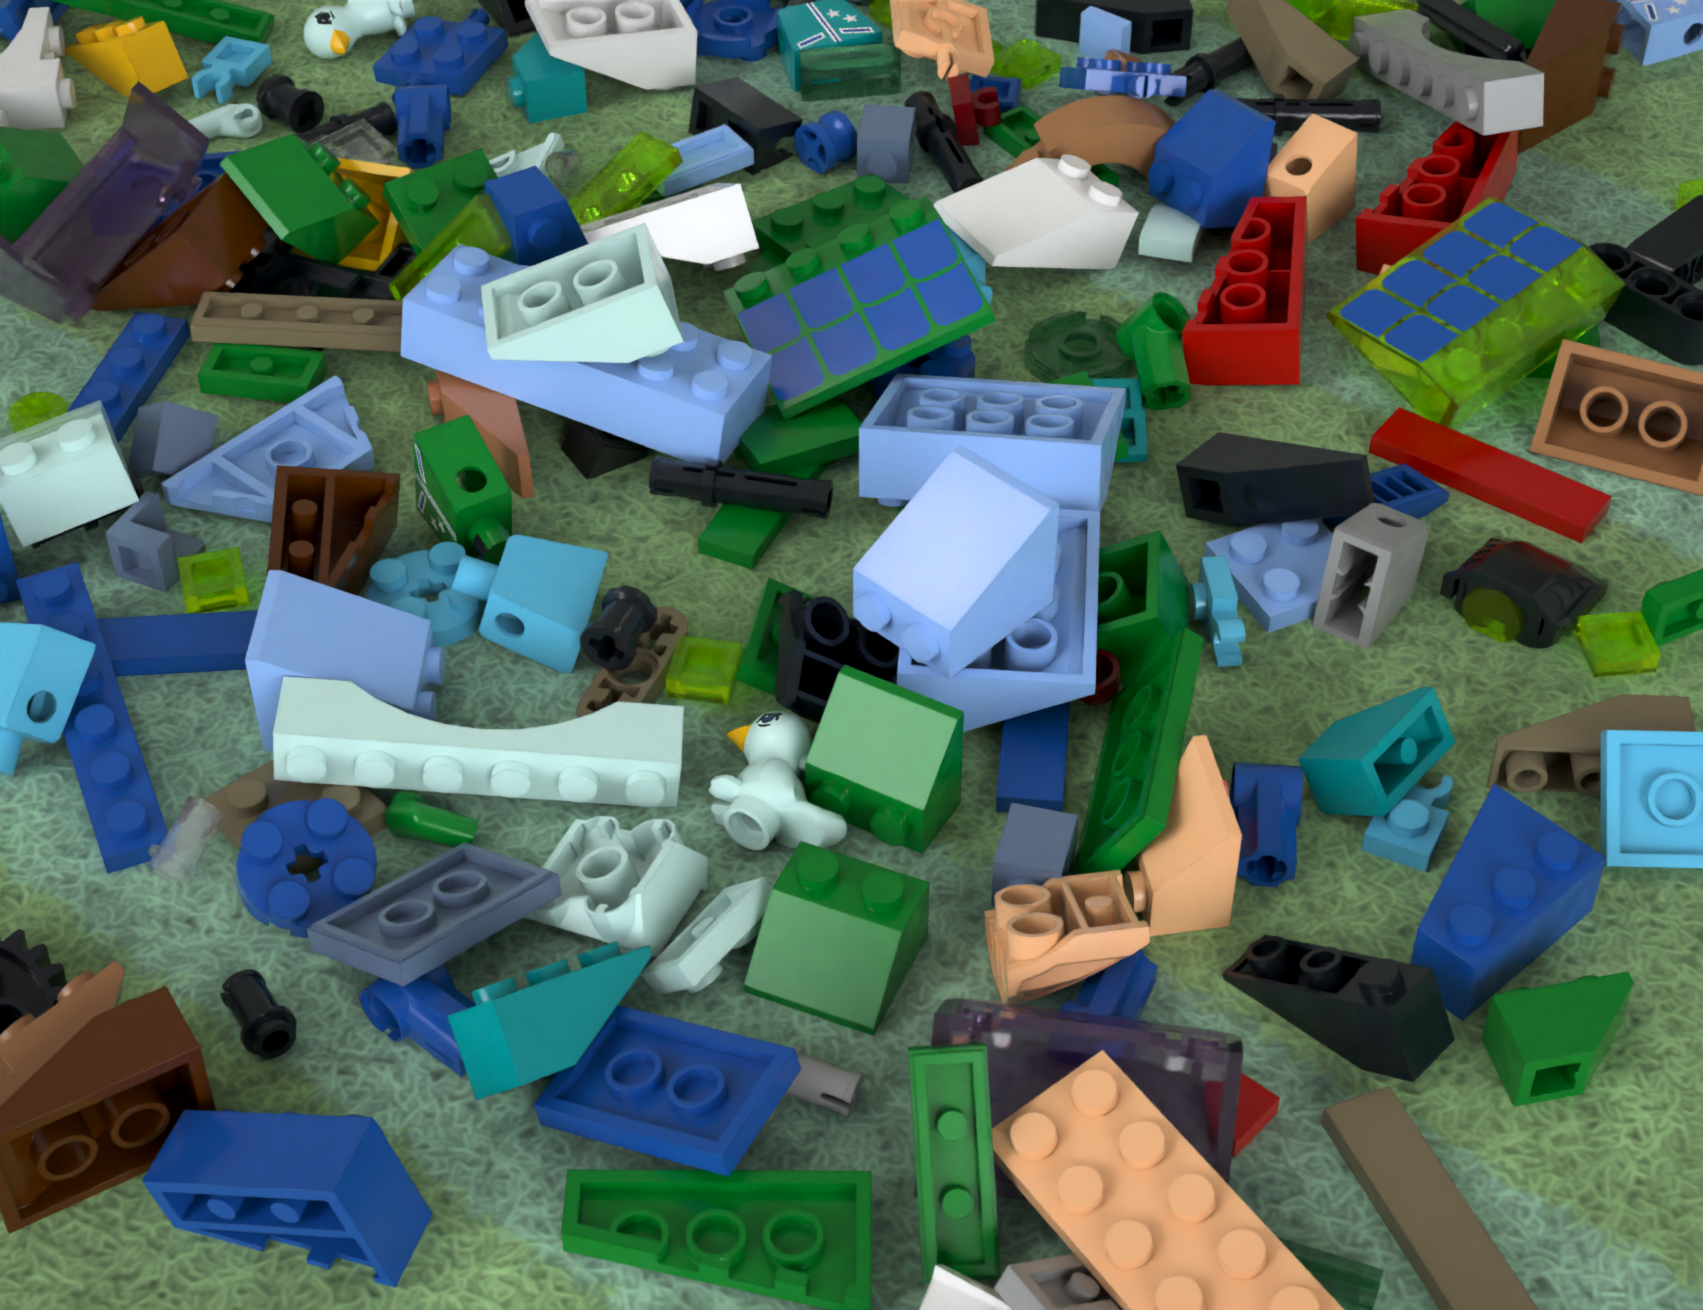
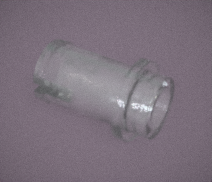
(185, 842)

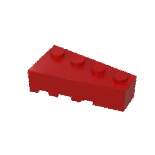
(1436, 193)
(1255, 308)

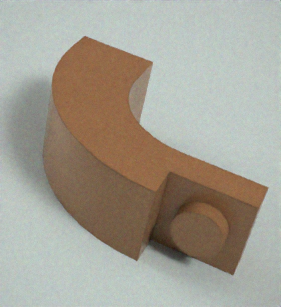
(1101, 132)

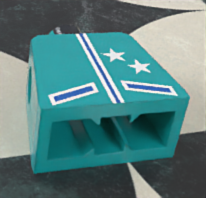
(818, 26)

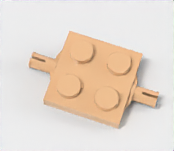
(945, 31)

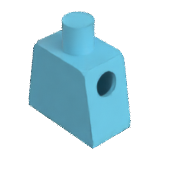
(535, 597)
(37, 685)

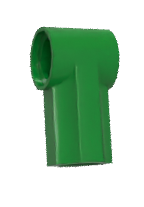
(1154, 343)

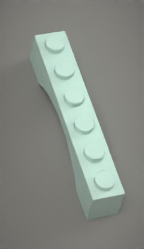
(350, 738)

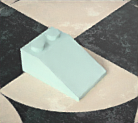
(586, 305)
(63, 474)

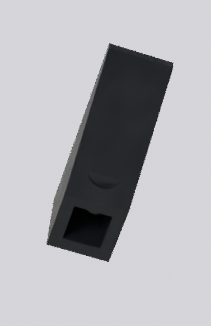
(1155, 23)
(1270, 481)
(1360, 1006)

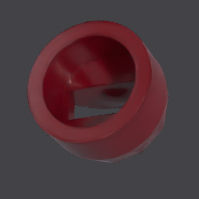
(1105, 690)

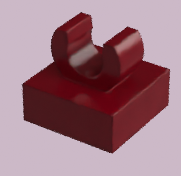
(972, 109)

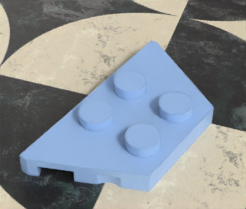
(241, 474)

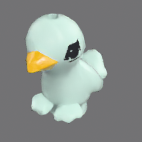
(335, 29)
(767, 794)

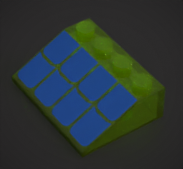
(1476, 310)

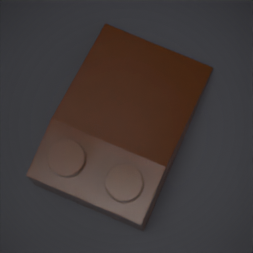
(1575, 62)
(188, 252)
(99, 1108)

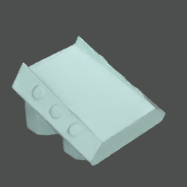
(623, 882)

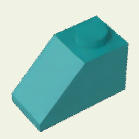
(544, 84)
(1377, 754)

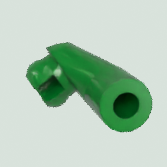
(414, 819)

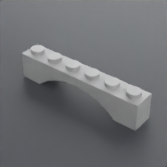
(1472, 90)

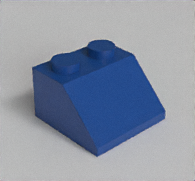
(1213, 160)

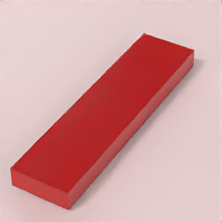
(1490, 475)

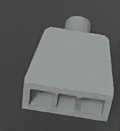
(1374, 551)

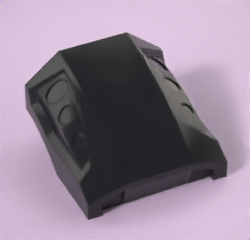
(1541, 584)
(816, 645)

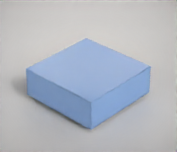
(1103, 32)

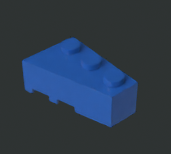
(534, 217)
(1503, 901)
(292, 1181)

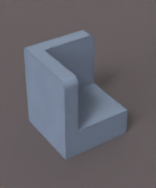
(170, 438)
(145, 549)

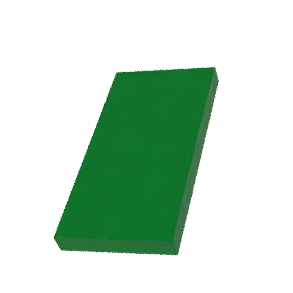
(1139, 758)

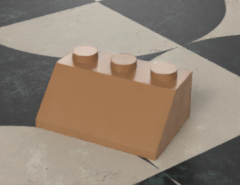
(1624, 417)

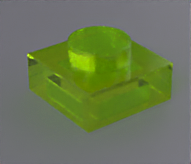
(1028, 62)
(213, 581)
(1617, 644)
(703, 670)

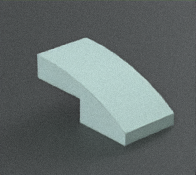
(1169, 234)

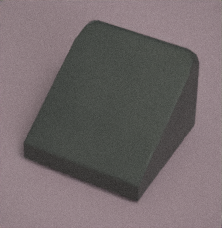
(598, 451)

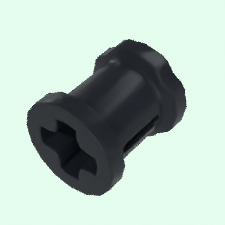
(298, 108)
(613, 637)

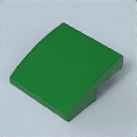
(801, 441)

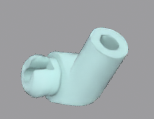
(230, 121)

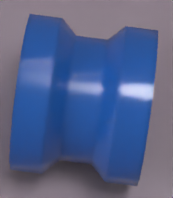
(826, 142)

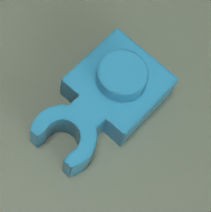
(231, 64)
(1215, 604)
(1412, 827)

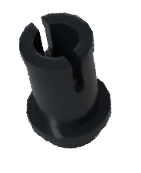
(265, 1025)

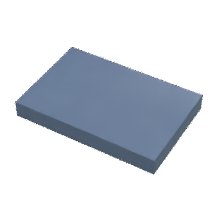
(433, 913)

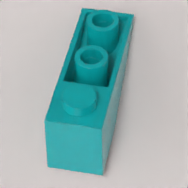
(544, 1027)

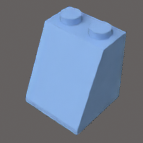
(959, 564)
(339, 636)

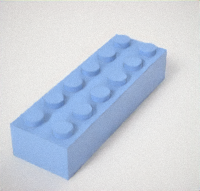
(680, 403)

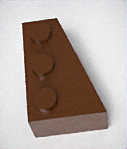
(332, 523)

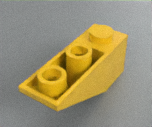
(129, 53)

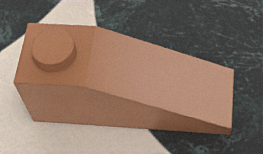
(496, 421)

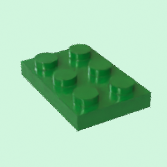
(435, 195)
(825, 215)

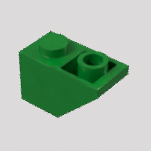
(1554, 1035)

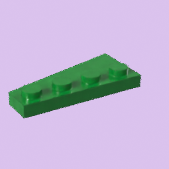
(754, 1232)

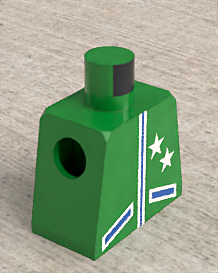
(477, 511)

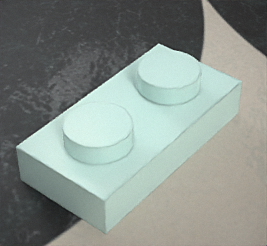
(723, 925)

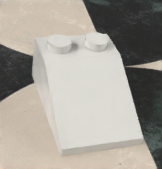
(627, 40)
(1042, 216)
(695, 226)

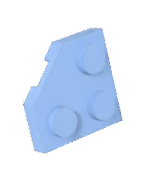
(1277, 568)

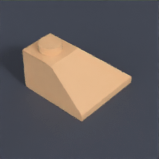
(1191, 867)

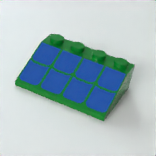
(858, 305)

